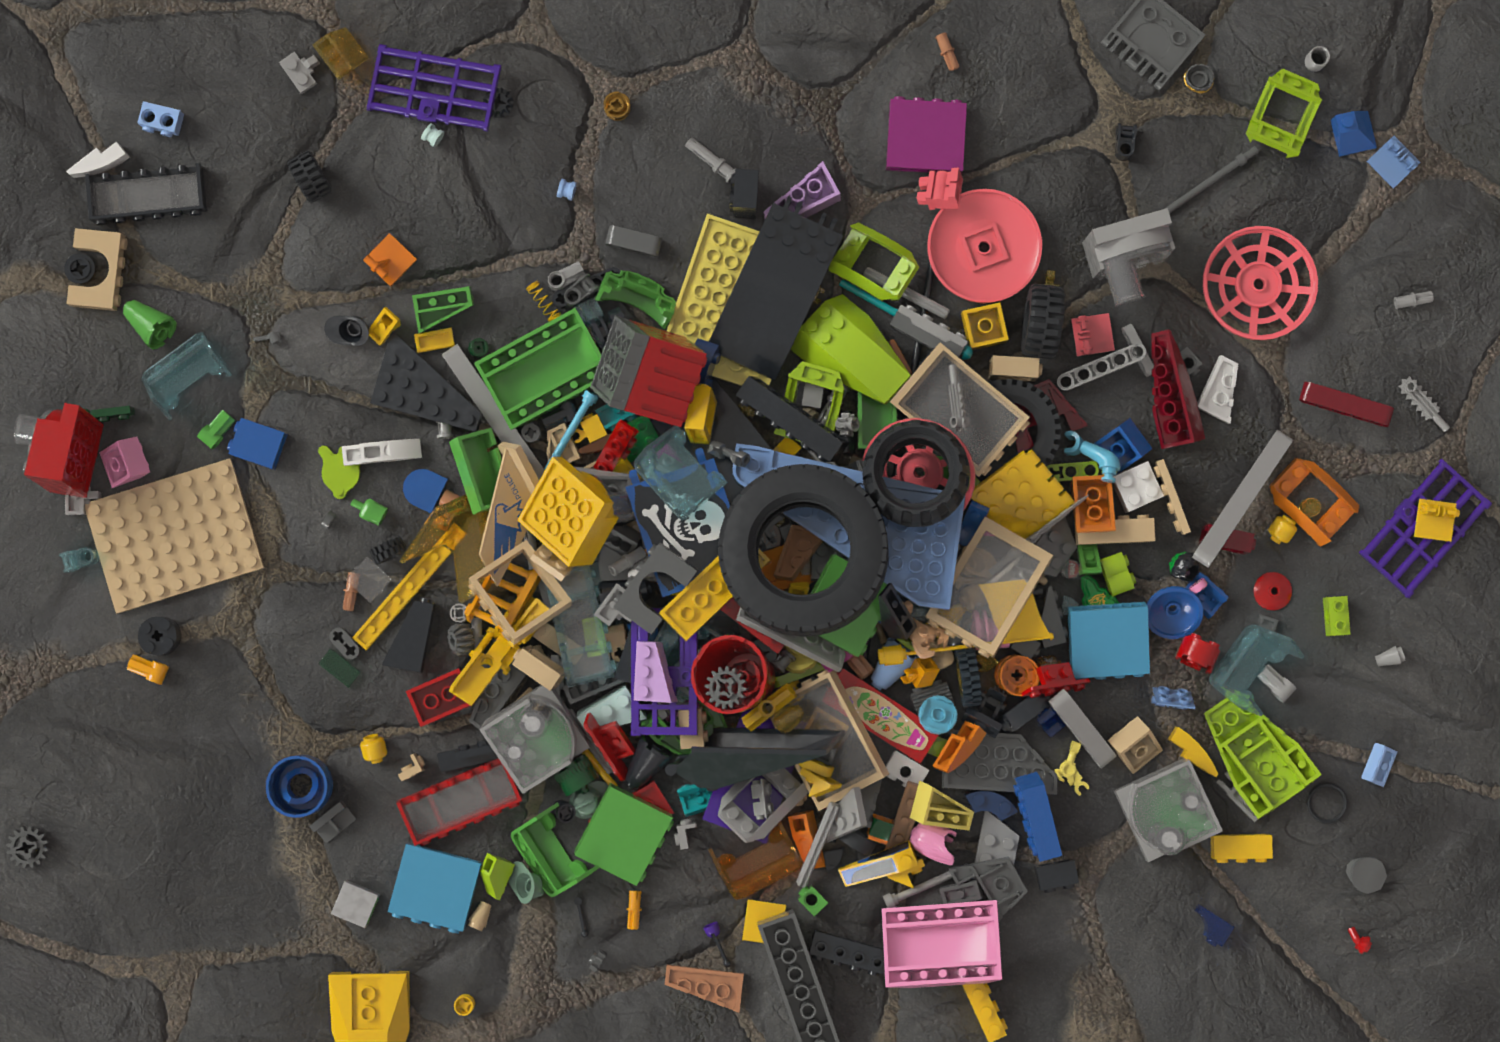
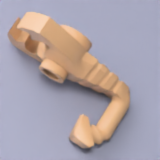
(924, 635)

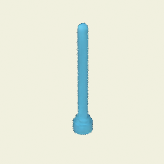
(588, 400)

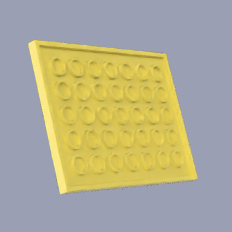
(707, 287)

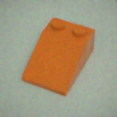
(1097, 510)

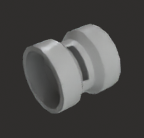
(457, 613)

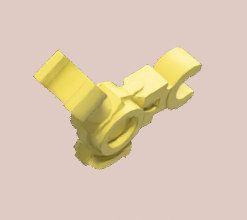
(1069, 769)

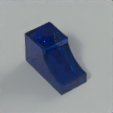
(1215, 929)

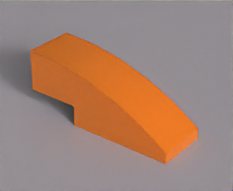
(959, 747)

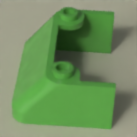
(546, 855)

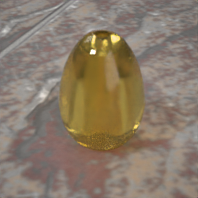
(788, 718)

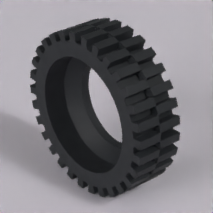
(1044, 413)

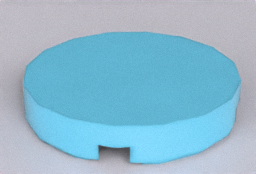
(937, 714)

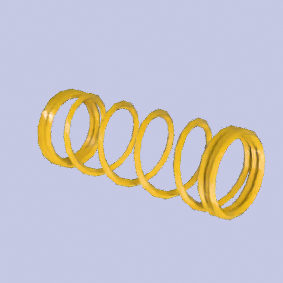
(533, 285)

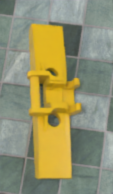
(474, 676)

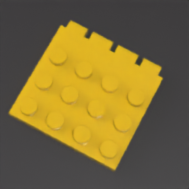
(1022, 495)

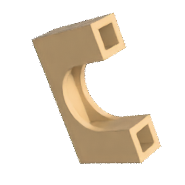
(105, 295)

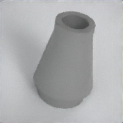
(1390, 657)

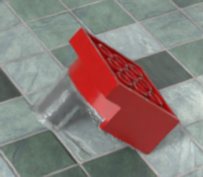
(60, 448)

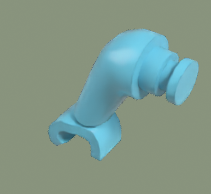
(1106, 459)

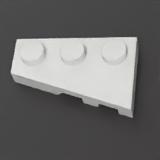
(1218, 392)

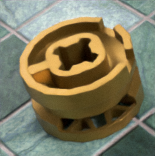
(617, 106)

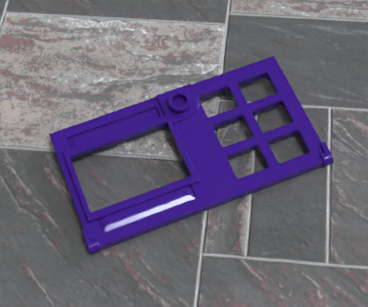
(680, 677)

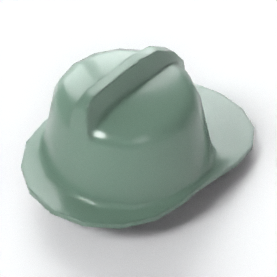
(586, 804)
(525, 884)

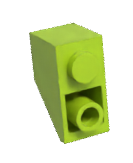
(495, 874)

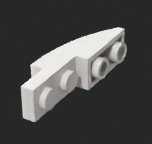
(381, 451)

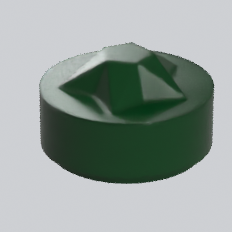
(478, 347)

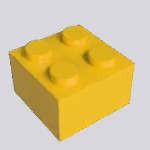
(984, 326)

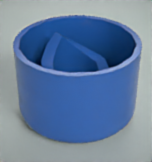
(279, 789)

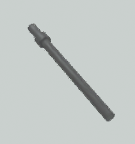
(1240, 160)

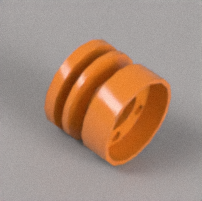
(1027, 674)

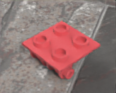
(1092, 334)

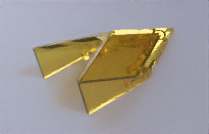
(460, 532)

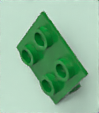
(645, 436)

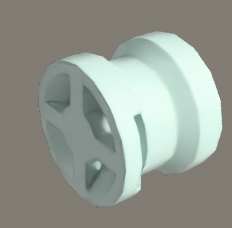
(432, 135)

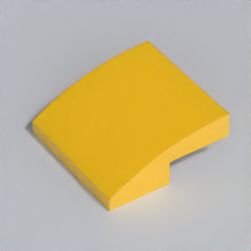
(756, 912)

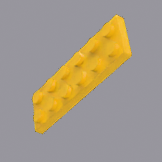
(700, 600)

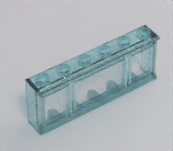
(580, 633)

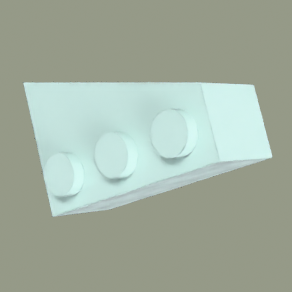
(611, 707)

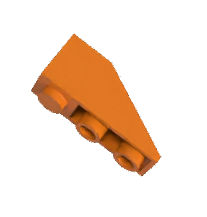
(803, 831)

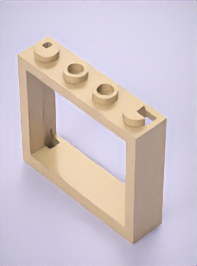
(497, 617)

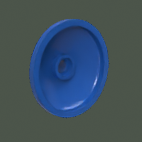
(1176, 621)

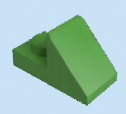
(1089, 560)

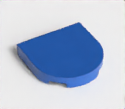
(424, 489)

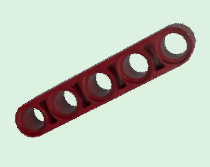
(1346, 404)

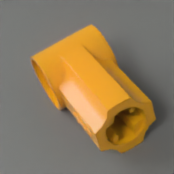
(153, 671)

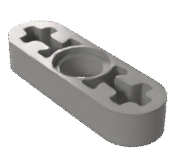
(1132, 338)

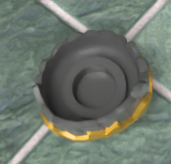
(1199, 78)

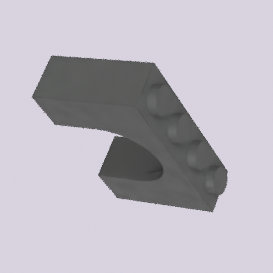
(660, 560)

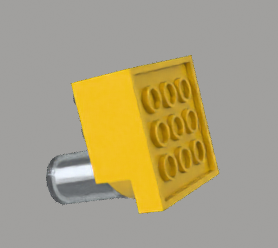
(573, 512)

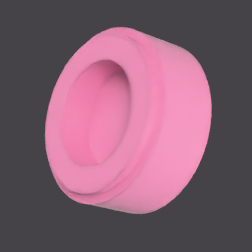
(1198, 586)

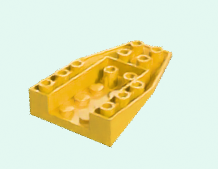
(370, 1006)

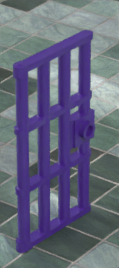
(430, 102)
(1407, 514)

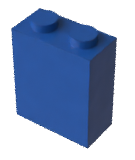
(257, 443)

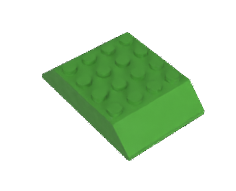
(541, 369)

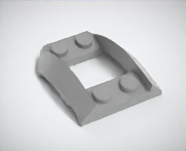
(742, 824)

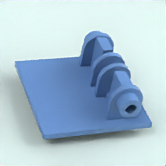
(1393, 162)
(1176, 698)

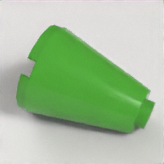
(149, 323)

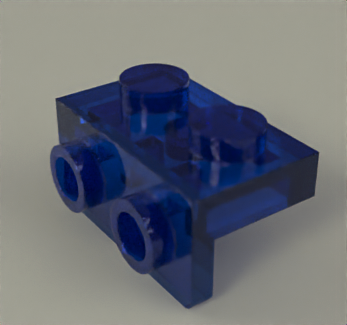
(1050, 721)

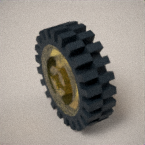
(968, 677)

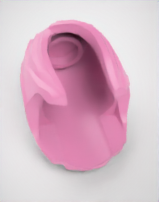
(930, 842)

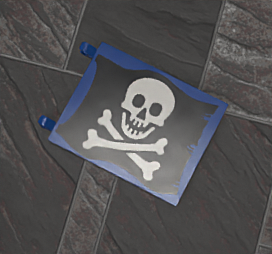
(691, 538)

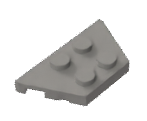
(995, 840)

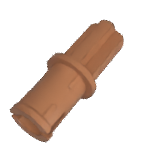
(947, 51)
(349, 597)

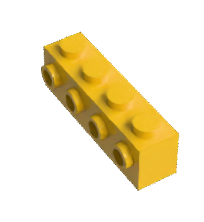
(986, 1011)

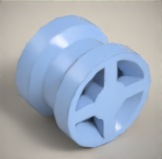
(566, 189)

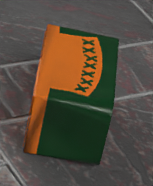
(880, 829)

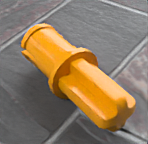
(634, 909)

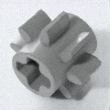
(847, 424)

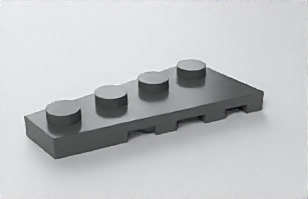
(496, 695)

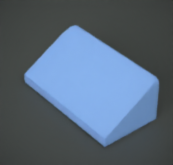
(1379, 764)

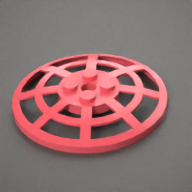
(1268, 275)
(927, 461)

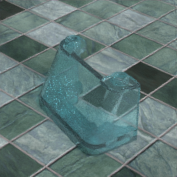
(677, 474)

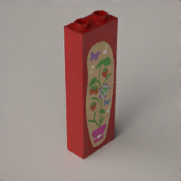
(887, 718)

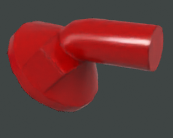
(1362, 944)

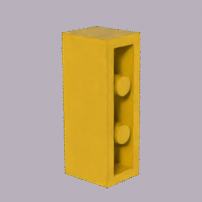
(1241, 847)

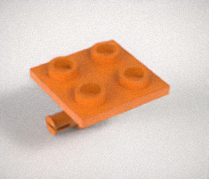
(390, 259)

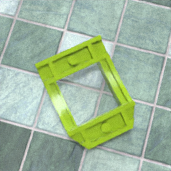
(1274, 136)
(852, 248)
(820, 377)

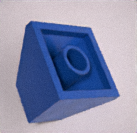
(1353, 132)

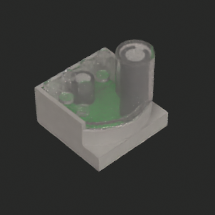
(1125, 247)
(535, 737)
(1168, 810)

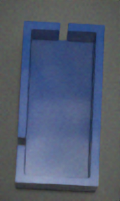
(1037, 816)

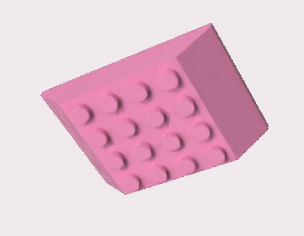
(942, 944)

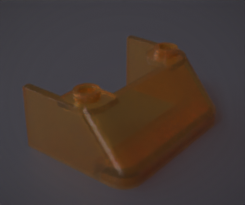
(760, 866)

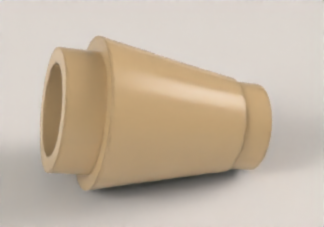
(480, 916)

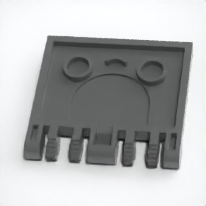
(1155, 35)

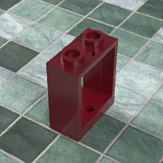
(1238, 541)

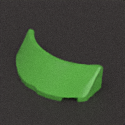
(638, 292)

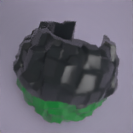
(1184, 566)

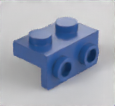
(1210, 596)

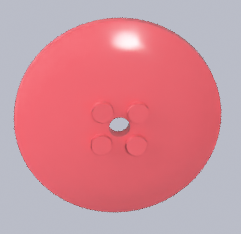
(991, 219)

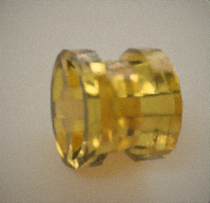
(1313, 507)

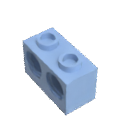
(161, 114)

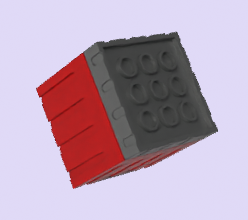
(648, 371)

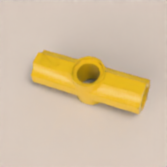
(777, 700)

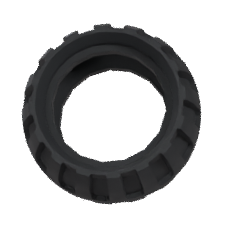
(924, 434)

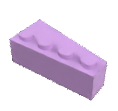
(815, 191)

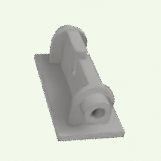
(762, 791)

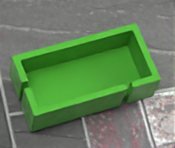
(872, 418)
(477, 467)

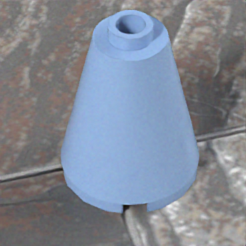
(885, 676)

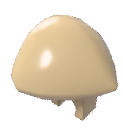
(944, 658)

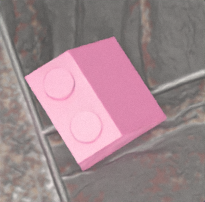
(124, 461)

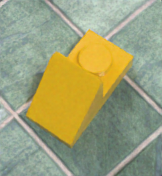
(383, 326)
(821, 784)
(903, 878)

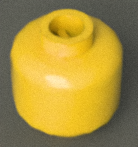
(1282, 529)
(373, 748)

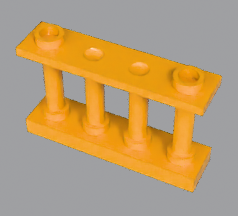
(514, 609)

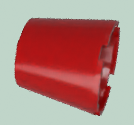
(739, 654)

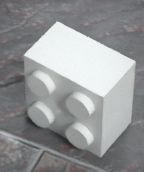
(1137, 487)

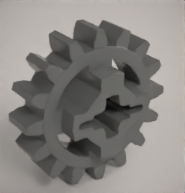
(720, 682)
(30, 855)

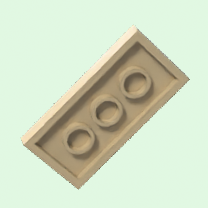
(1174, 504)

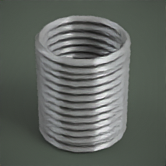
(1323, 52)

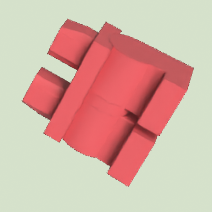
(941, 189)

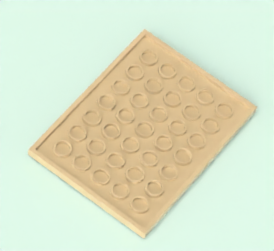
(174, 536)

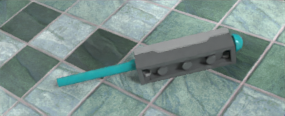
(916, 326)

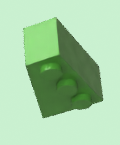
(440, 305)

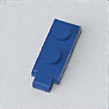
(972, 521)

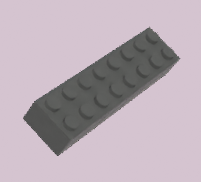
(797, 978)

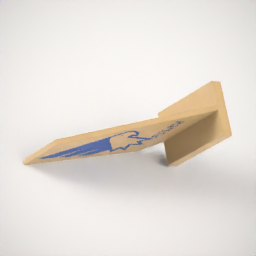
(512, 491)

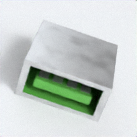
(355, 904)

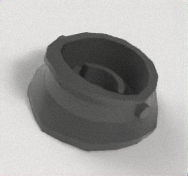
(1366, 874)

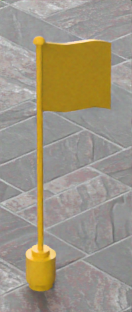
(1026, 628)

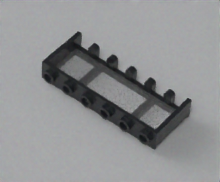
(146, 194)

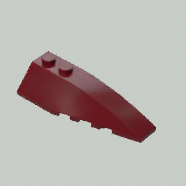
(1174, 399)

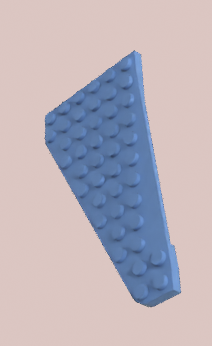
(919, 557)

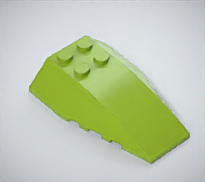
(849, 342)
(1259, 757)

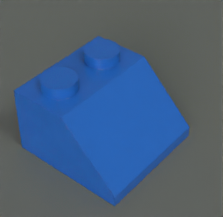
(1125, 443)

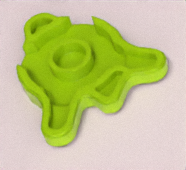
(336, 475)

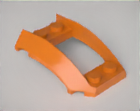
(1332, 519)

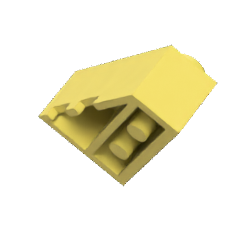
(939, 810)

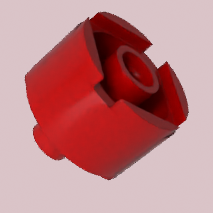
(1198, 653)

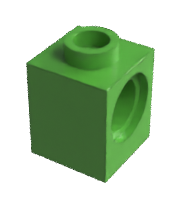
(818, 905)

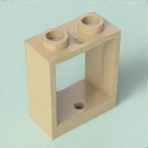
(1014, 368)
(539, 667)

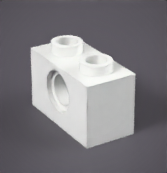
(898, 761)

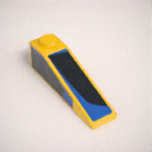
(880, 864)

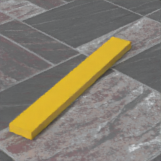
(400, 596)

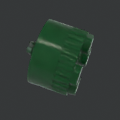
(576, 776)

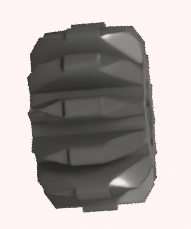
(460, 639)

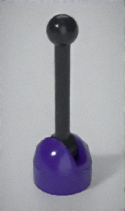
(713, 930)

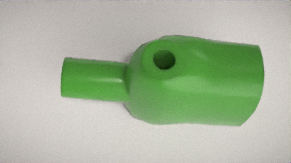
(370, 511)

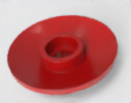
(1263, 594)

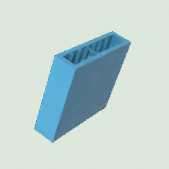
(1109, 640)
(435, 887)

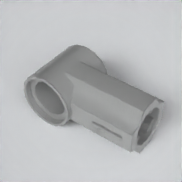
(567, 275)
(1279, 685)

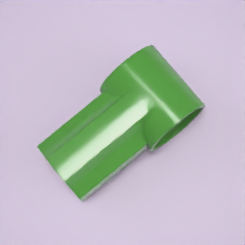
(213, 433)

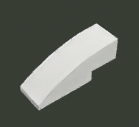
(98, 161)

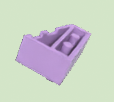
(652, 674)

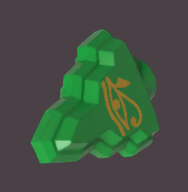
(1094, 594)

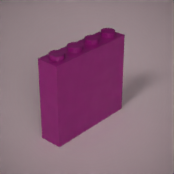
(925, 135)

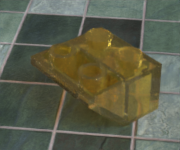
(340, 52)

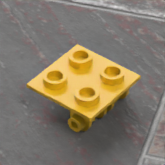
(1435, 519)

